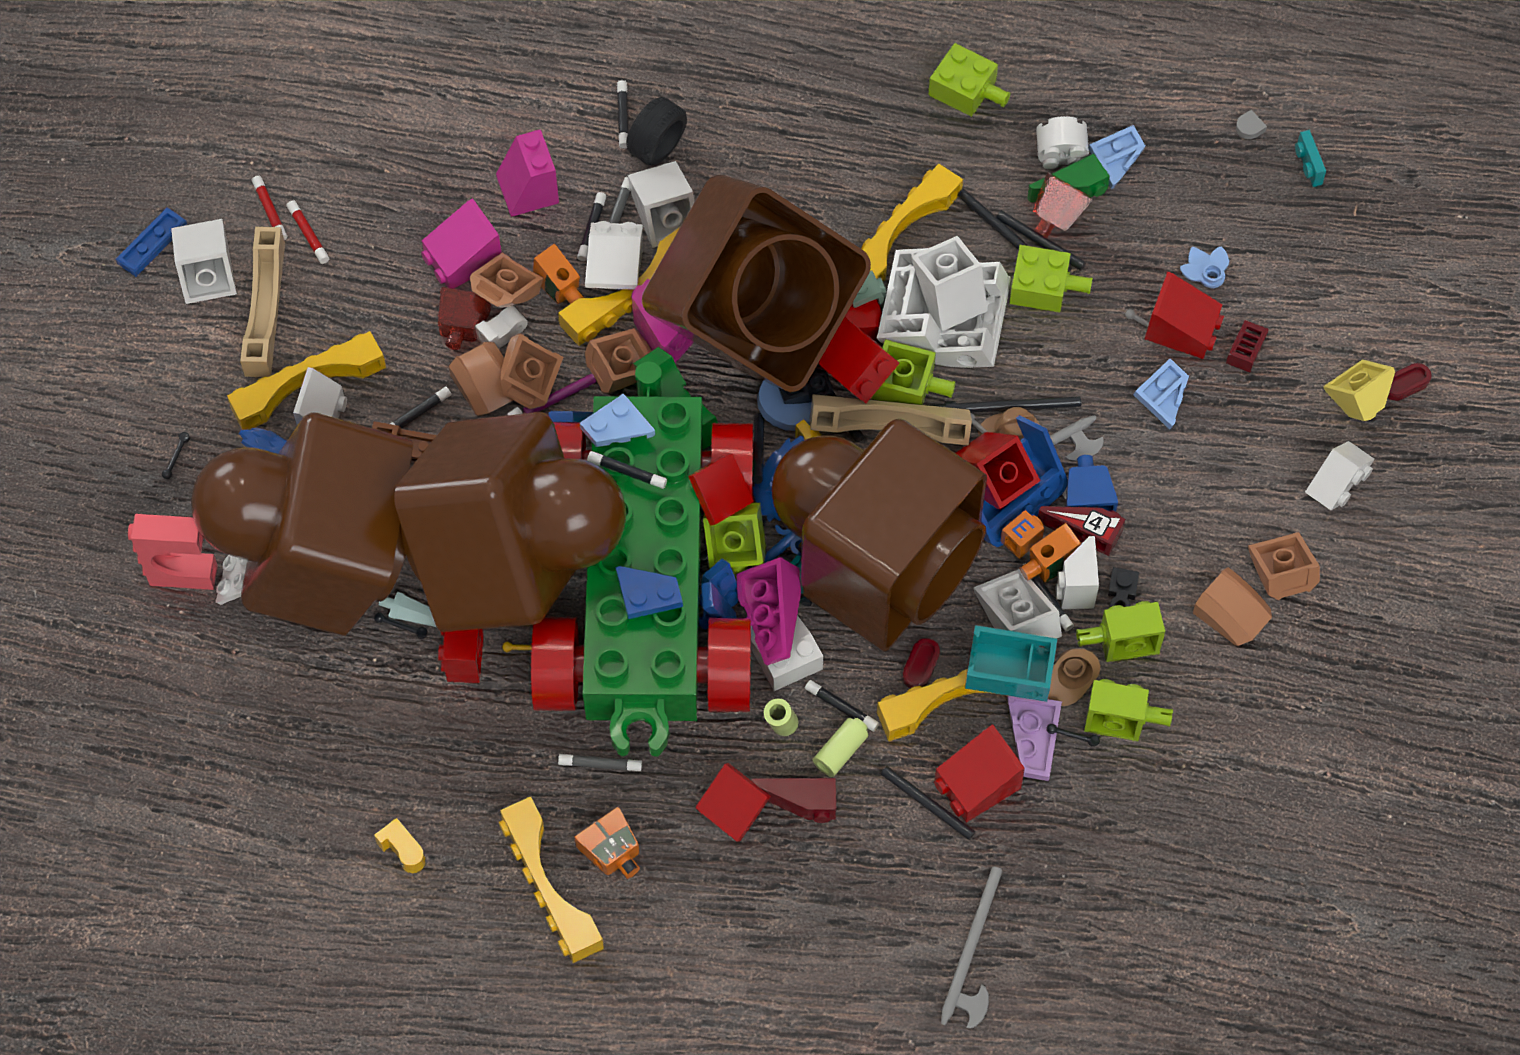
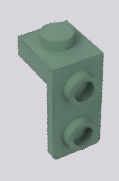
(871, 290)

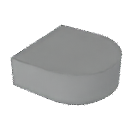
(1250, 126)

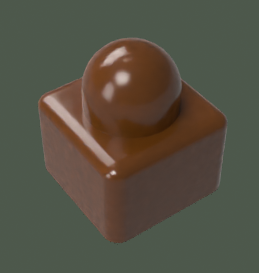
(756, 282)
(309, 520)
(503, 520)
(881, 526)

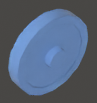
(780, 414)

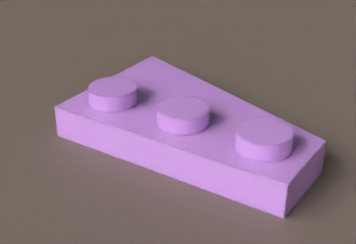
(1031, 739)

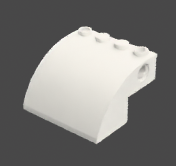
(908, 321)

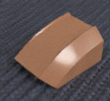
(505, 282)
(613, 357)
(528, 372)
(479, 378)
(1285, 565)
(1233, 608)

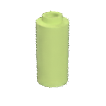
(781, 717)
(841, 746)

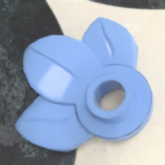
(1204, 265)

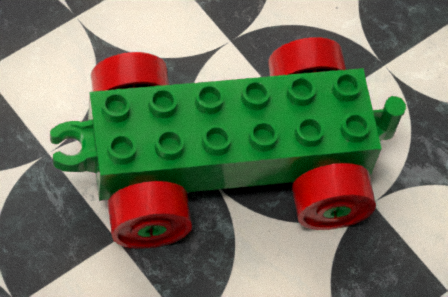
(651, 662)

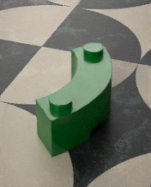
(672, 386)

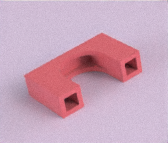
(171, 552)

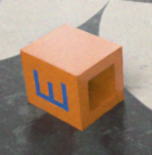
(1022, 533)

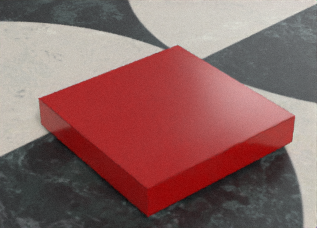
(721, 489)
(732, 802)

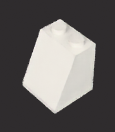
(661, 199)
(203, 261)
(951, 282)

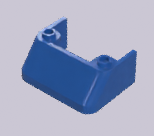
(1051, 485)

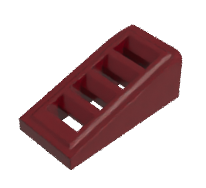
(1240, 360)

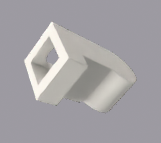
(502, 327)

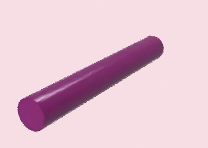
(564, 393)

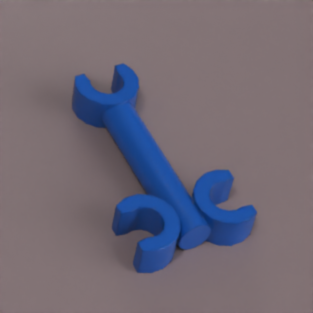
(789, 540)

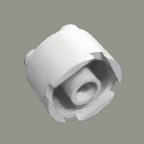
(1062, 142)

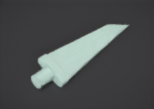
(408, 609)

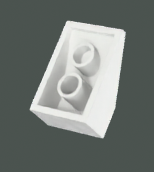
(614, 255)
(1018, 606)
(804, 659)

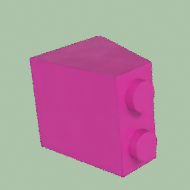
(528, 175)
(461, 245)
(654, 331)

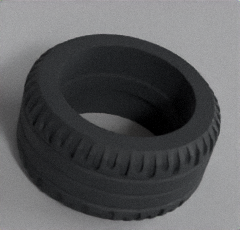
(656, 131)

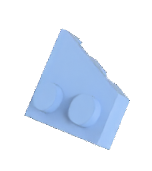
(1118, 152)
(1164, 392)
(616, 423)

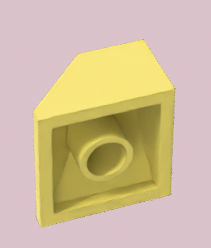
(1362, 389)

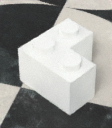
(1341, 470)

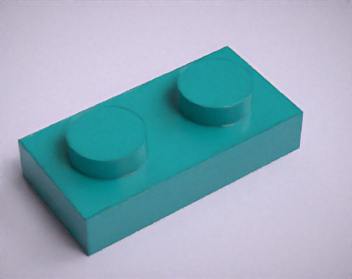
(1312, 162)

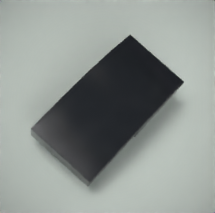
(817, 385)

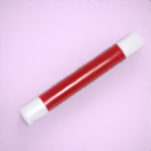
(267, 204)
(308, 232)

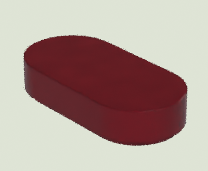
(1409, 381)
(921, 663)

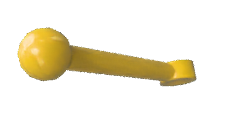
(507, 647)

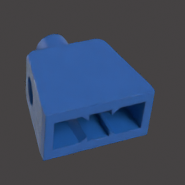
(1090, 486)

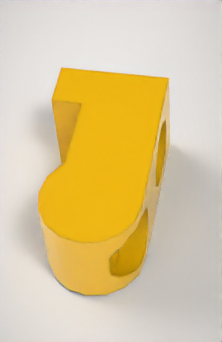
(403, 844)

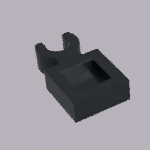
(1123, 586)

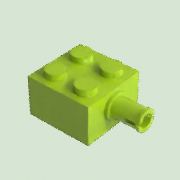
(965, 81)
(1043, 278)
(912, 377)
(737, 539)
(1127, 631)
(1122, 710)

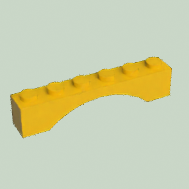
(934, 194)
(591, 315)
(354, 358)
(905, 712)
(576, 928)

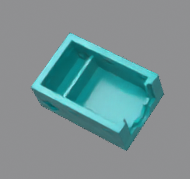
(1011, 663)

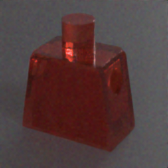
(1058, 205)
(459, 315)

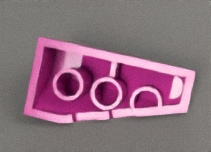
(772, 602)

